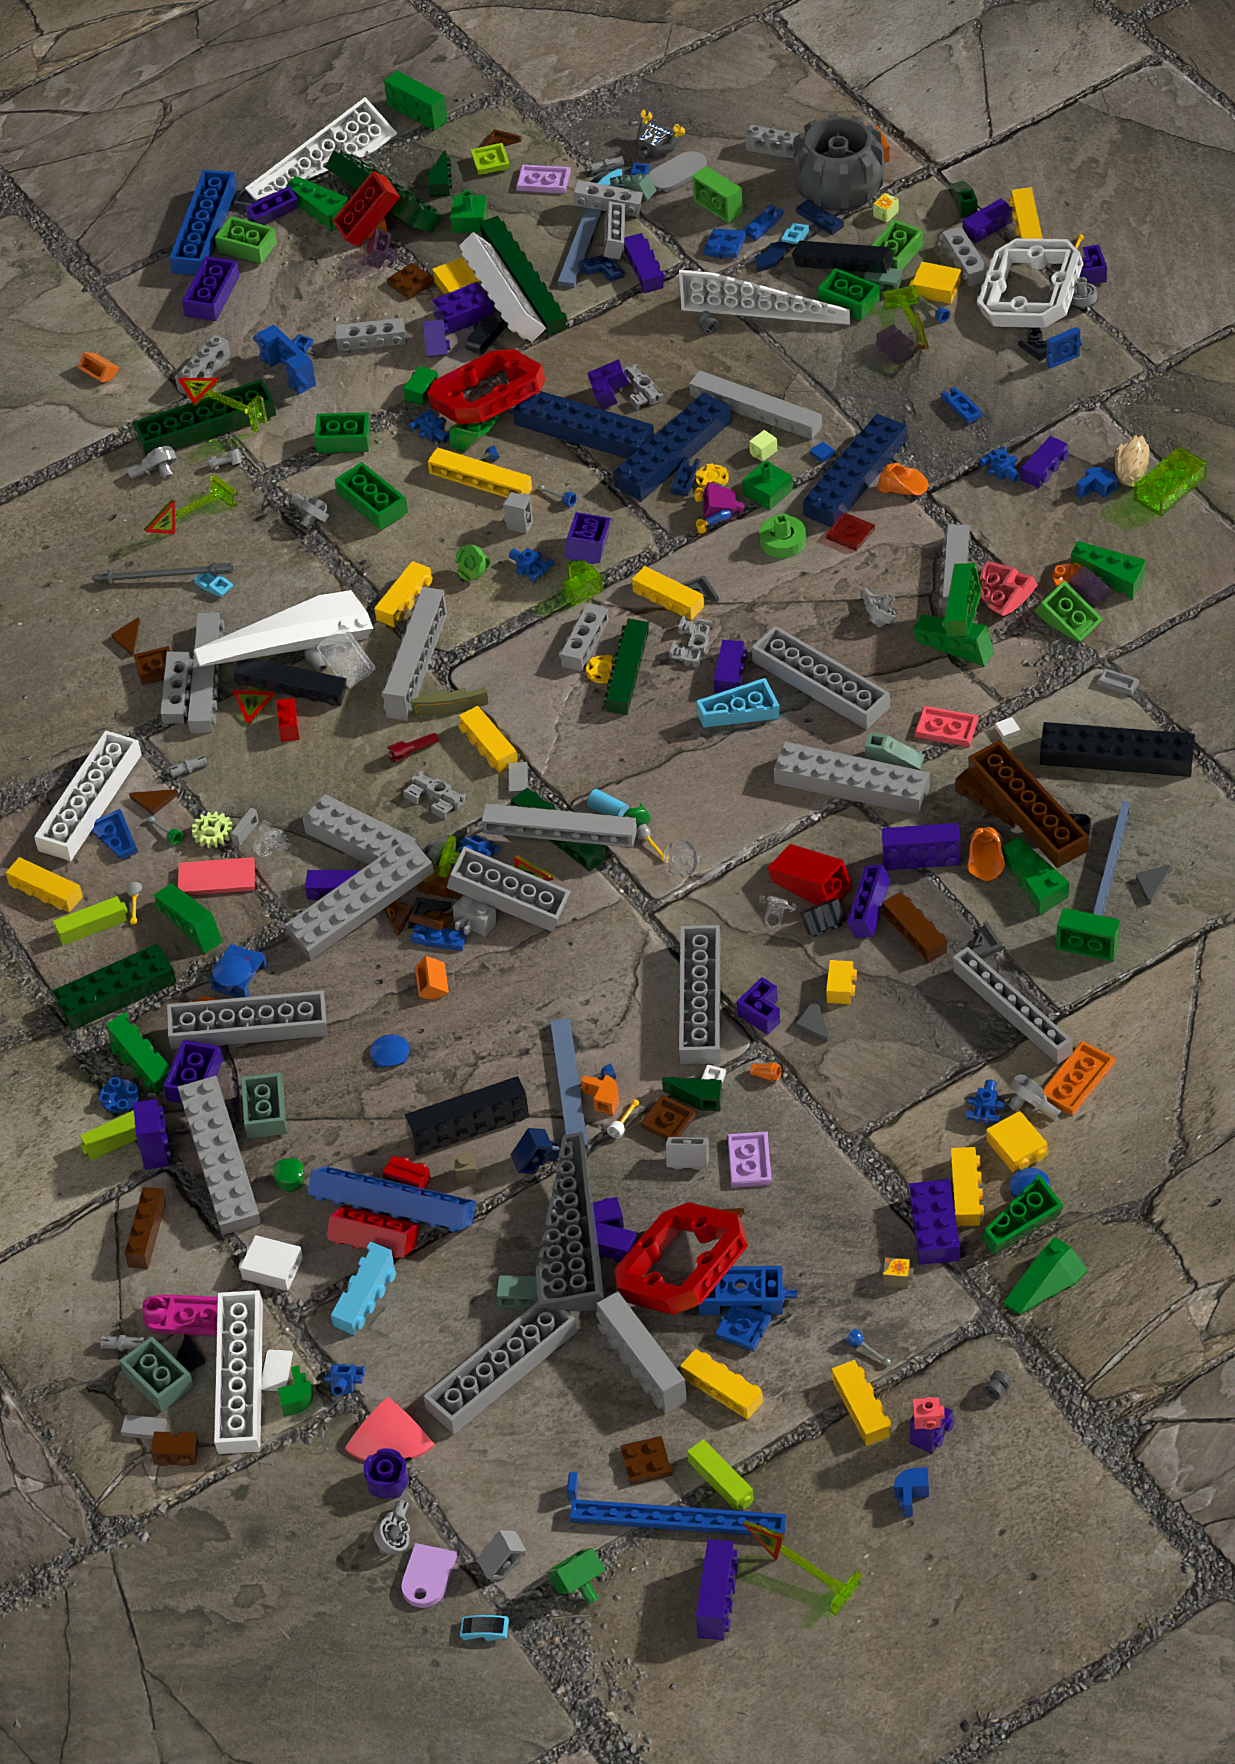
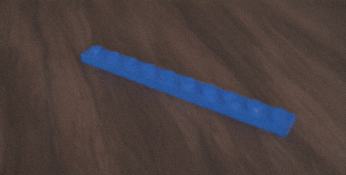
(672, 1517)

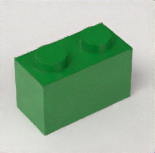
(419, 384)

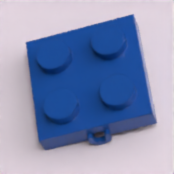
(725, 242)
(1063, 347)
(743, 1327)

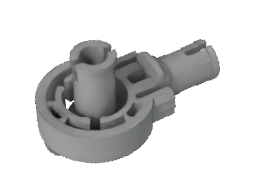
(1081, 297)
(157, 459)
(313, 507)
(878, 609)
(1030, 1091)
(393, 1530)

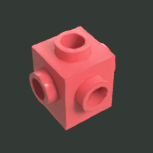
(927, 1413)

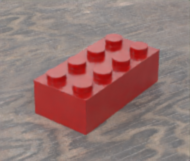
(366, 208)
(362, 1226)

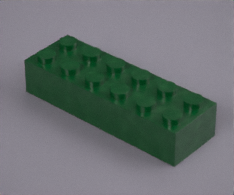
(114, 987)

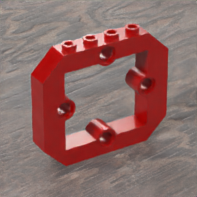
(523, 373)
(712, 1265)

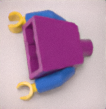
(718, 505)

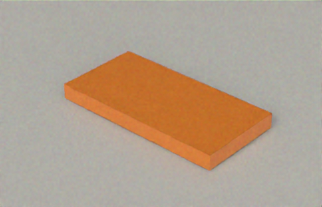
(1078, 1077)

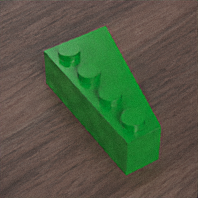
(317, 201)
(1114, 568)
(962, 600)
(973, 648)
(1036, 876)
(189, 917)
(137, 1053)
(1024, 1215)

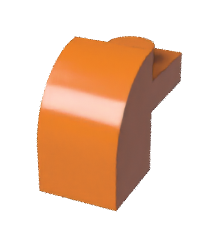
(604, 1092)

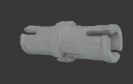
(614, 163)
(188, 766)
(121, 1343)

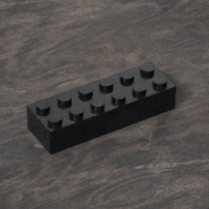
(467, 1115)

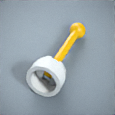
(617, 1128)

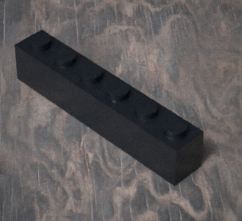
(843, 256)
(290, 681)

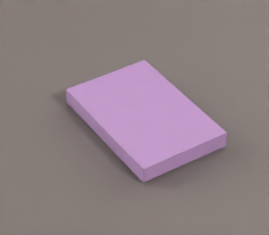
(543, 179)
(749, 1159)

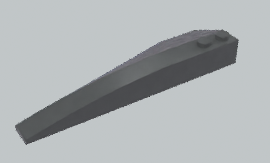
(569, 1256)

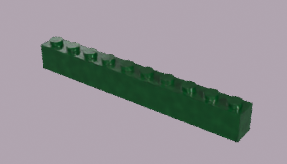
(496, 233)

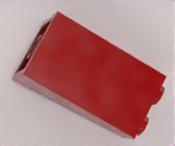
(810, 874)

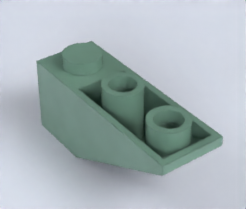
(636, 182)
(890, 751)

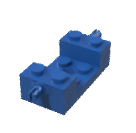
(278, 348)
(762, 1288)

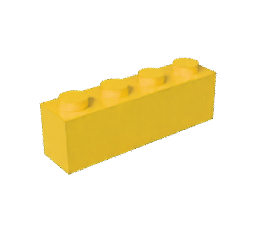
(1025, 214)
(668, 593)
(403, 594)
(487, 739)
(44, 885)
(965, 1186)
(721, 1383)
(861, 1403)

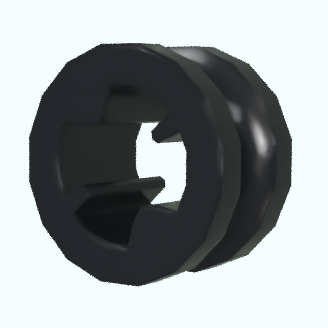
(1034, 334)

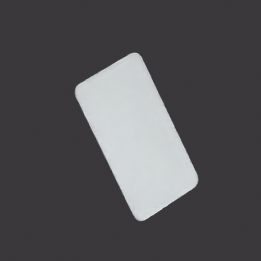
(276, 1369)

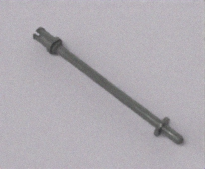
(214, 569)

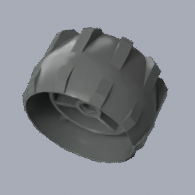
(838, 162)

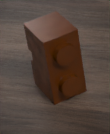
(174, 1449)

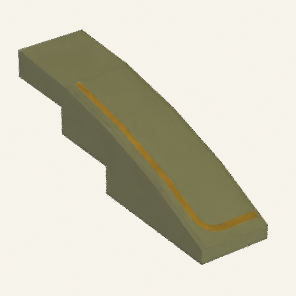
(443, 702)

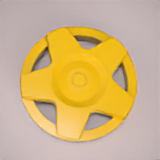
(713, 474)
(601, 667)

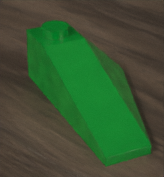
(467, 435)
(1049, 1273)

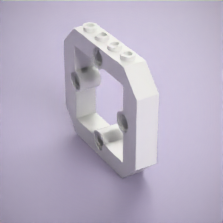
(1037, 253)

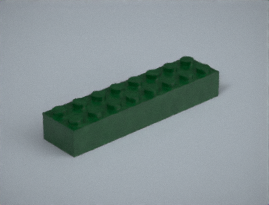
(407, 208)
(196, 423)

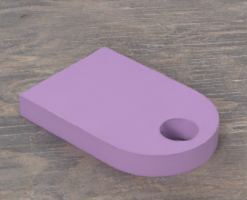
(427, 1573)

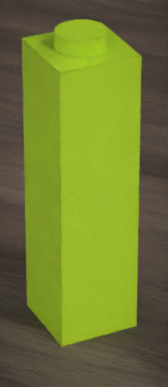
(90, 920)
(109, 1136)
(720, 1475)

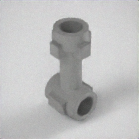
(233, 457)

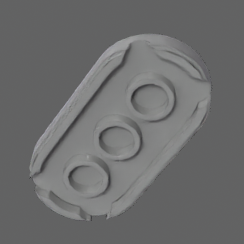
(677, 171)

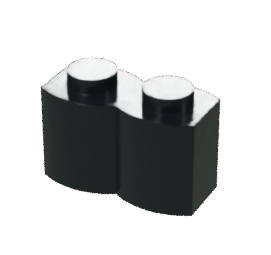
(823, 917)

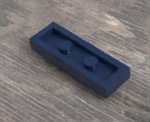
(820, 217)

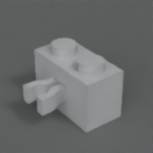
(518, 512)
(473, 916)
(687, 1152)
(501, 1554)

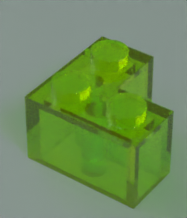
(582, 583)

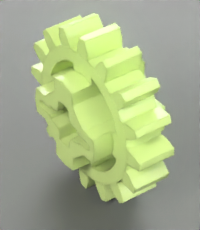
(212, 829)

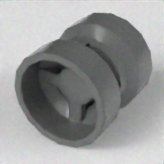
(707, 322)
(997, 1385)

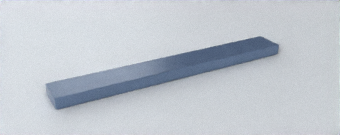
(579, 247)
(1112, 859)
(568, 1077)

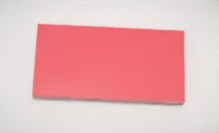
(217, 876)

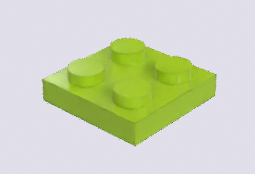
(490, 159)

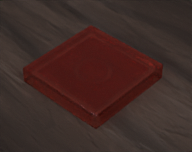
(850, 531)

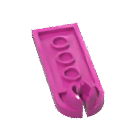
(181, 1314)

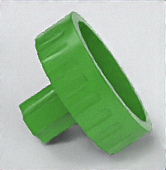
(780, 528)

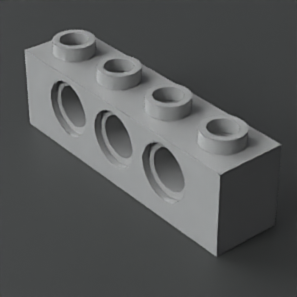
(770, 141)
(598, 195)
(614, 230)
(964, 256)
(370, 334)
(205, 361)
(584, 637)
(171, 712)

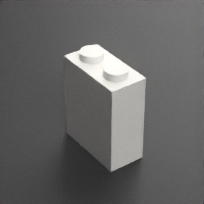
(271, 1262)

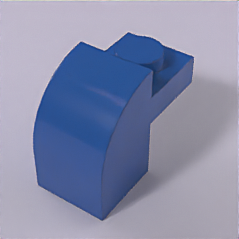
(1097, 480)
(909, 1485)

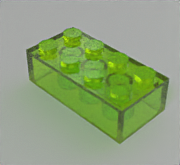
(1170, 481)

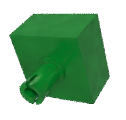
(468, 212)
(767, 485)
(576, 1573)

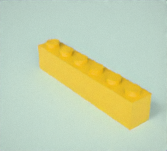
(478, 473)

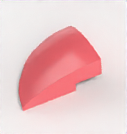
(1004, 587)
(389, 1428)

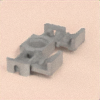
(646, 393)
(698, 633)
(446, 798)

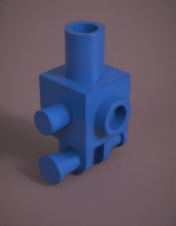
(430, 427)
(1001, 464)
(530, 563)
(479, 844)
(985, 1104)
(344, 1378)

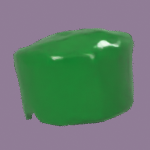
(640, 813)
(289, 1174)

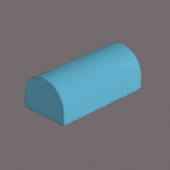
(606, 804)

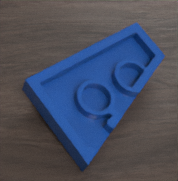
(115, 834)

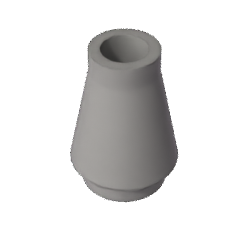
(315, 658)

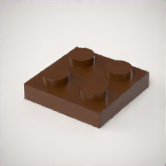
(410, 281)
(151, 664)
(668, 1118)
(646, 1460)

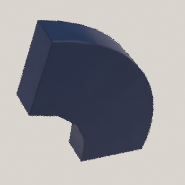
(773, 255)

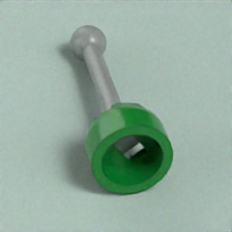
(170, 833)

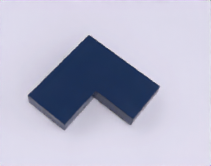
(601, 264)

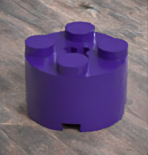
(386, 1474)

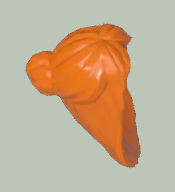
(902, 480)
(986, 854)

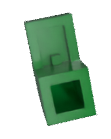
(298, 1396)

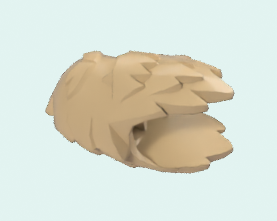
(1131, 461)

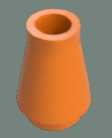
(766, 1071)

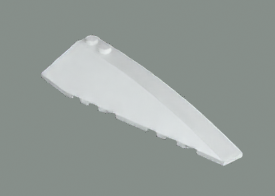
(356, 131)
(736, 297)
(290, 630)

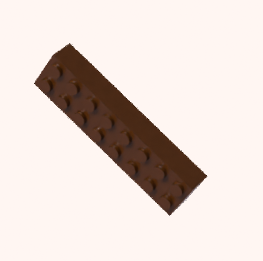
(1028, 804)

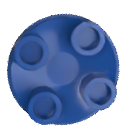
(232, 971)
(390, 1051)
(119, 1095)
(1023, 1178)

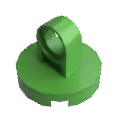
(471, 562)

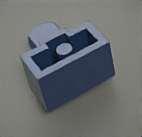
(534, 1151)

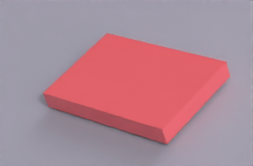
(946, 726)

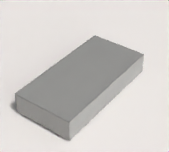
(1118, 682)
(518, 777)
(244, 827)
(142, 1426)

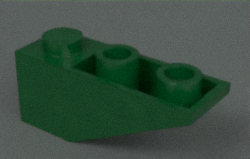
(439, 177)
(964, 198)
(699, 1093)

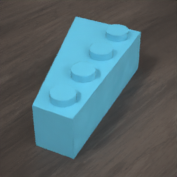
(739, 705)
(364, 1289)

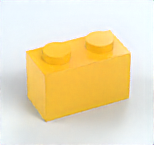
(840, 982)

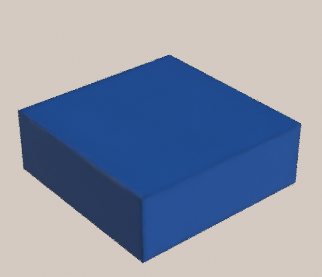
(639, 168)
(303, 342)
(822, 452)
(572, 1486)

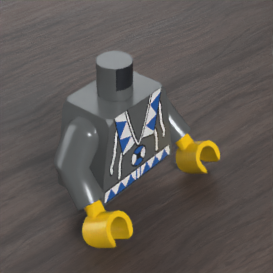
(656, 140)

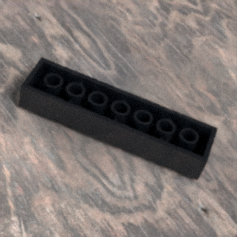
(1117, 749)

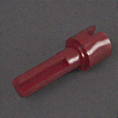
(402, 750)

